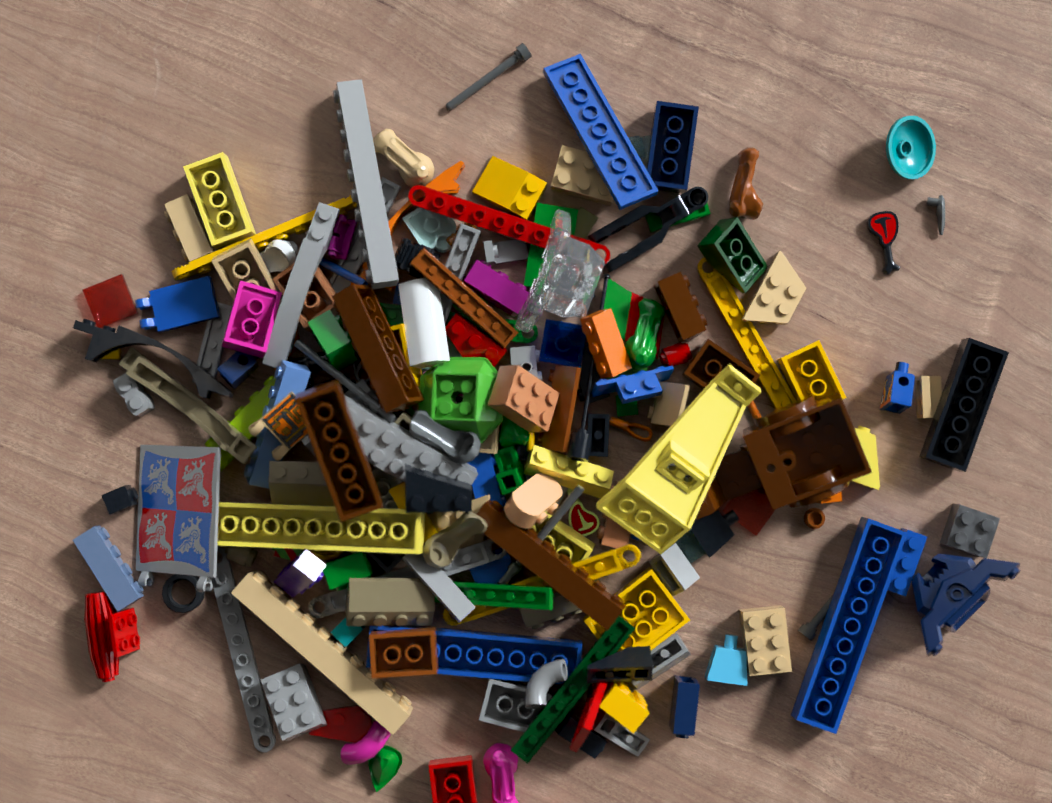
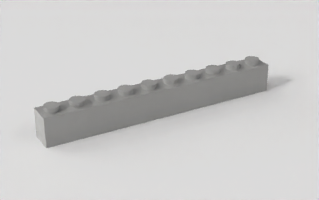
(366, 184)

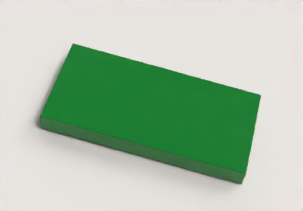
(544, 216)

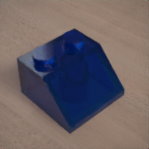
(562, 343)

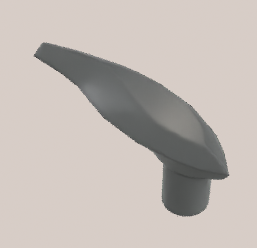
(940, 212)

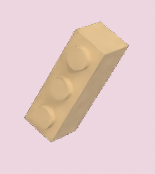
(188, 228)

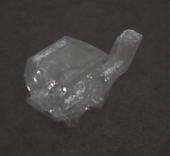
(564, 279)

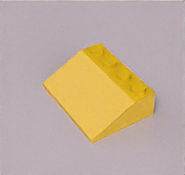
(648, 609)

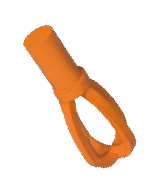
(625, 426)

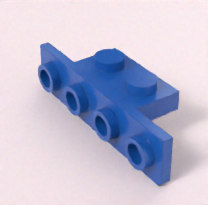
(635, 386)

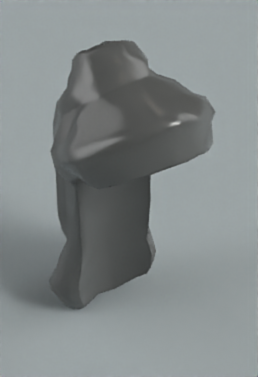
(457, 445)

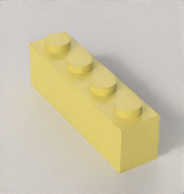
(569, 473)

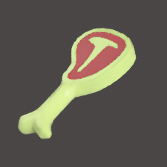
(581, 519)

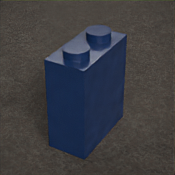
(684, 706)

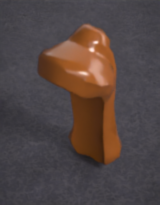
(743, 198)

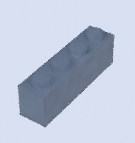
(108, 567)

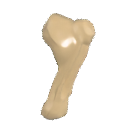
(412, 165)

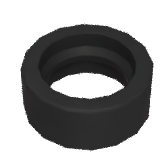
(169, 601)

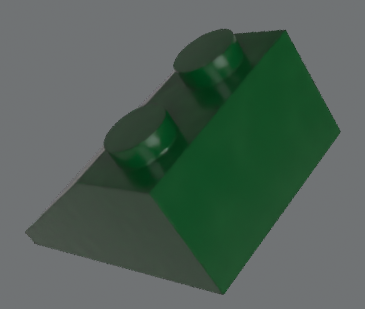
(733, 253)

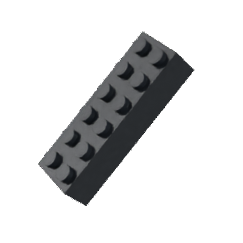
(964, 404)

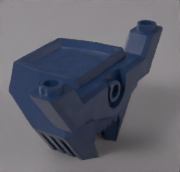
(954, 593)

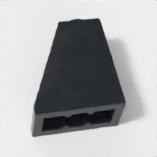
(593, 744)

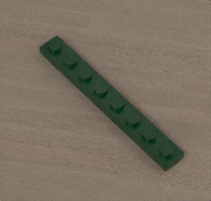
(570, 691)

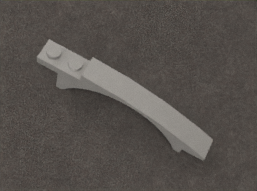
(300, 279)

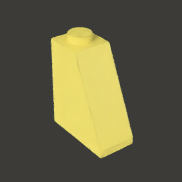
(868, 443)

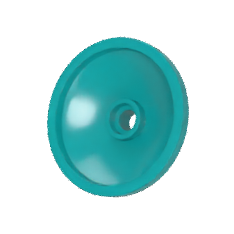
(910, 147)

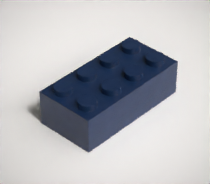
(672, 145)

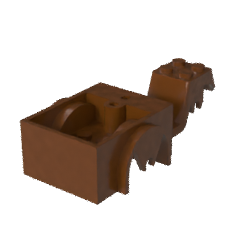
(811, 453)

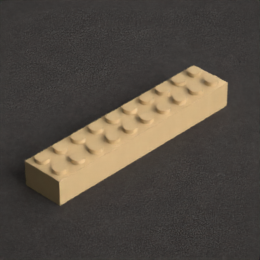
(323, 650)

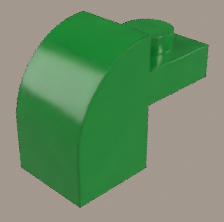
(510, 469)

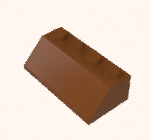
(565, 381)

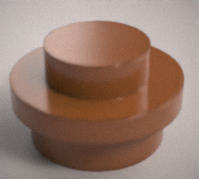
(814, 518)

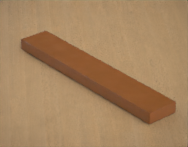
(463, 297)

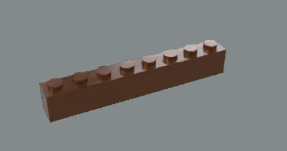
(551, 566)

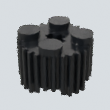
(405, 254)

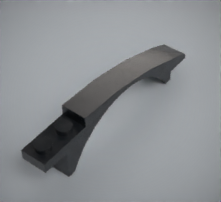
(106, 341)

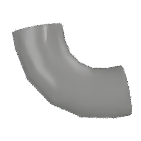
(541, 682)

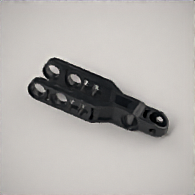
(669, 213)

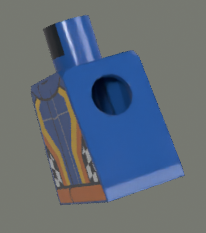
(898, 389)

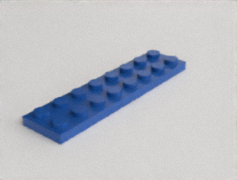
(600, 132)

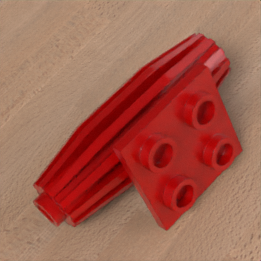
(108, 634)

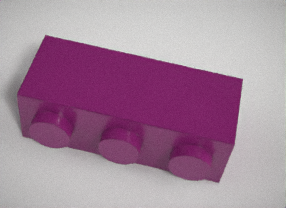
(496, 287)

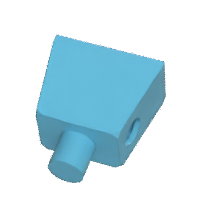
(727, 663)

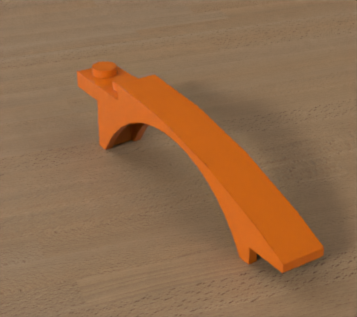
(444, 183)

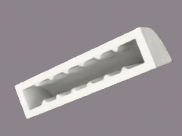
(423, 323)

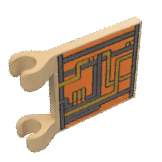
(284, 423)

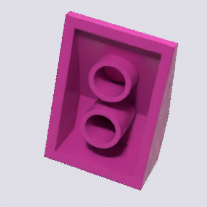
(251, 319)

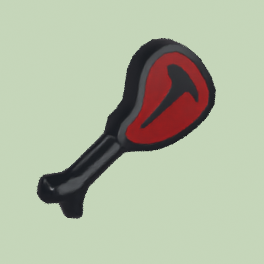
(885, 227)

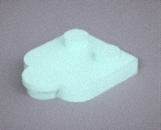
(430, 228)

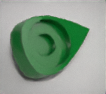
(384, 766)

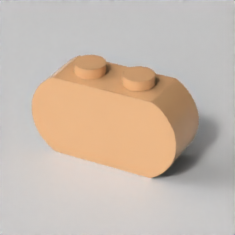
(533, 501)

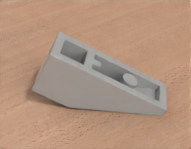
(616, 732)

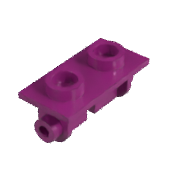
(341, 242)

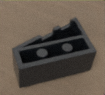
(435, 493)

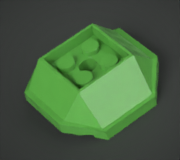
(464, 375)

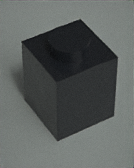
(120, 499)

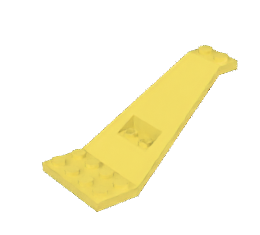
(657, 498)

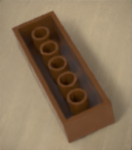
(377, 348)
(339, 450)

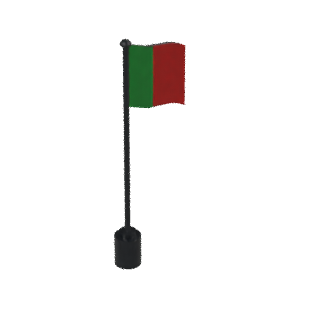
(626, 313)

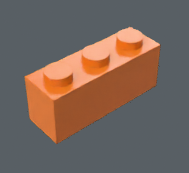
(605, 343)

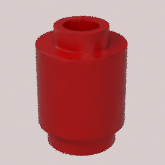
(675, 354)

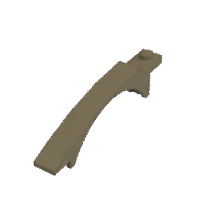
(175, 393)

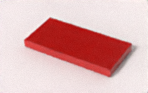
(588, 715)

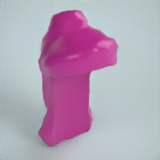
(500, 766)

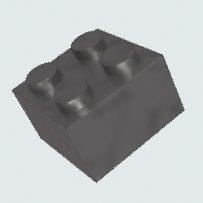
(969, 530)

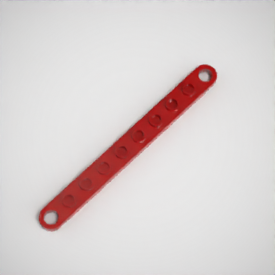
(489, 218)

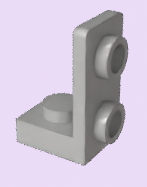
(505, 251)

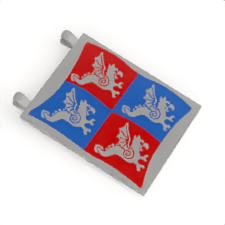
(178, 512)

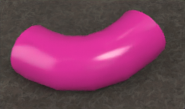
(367, 747)

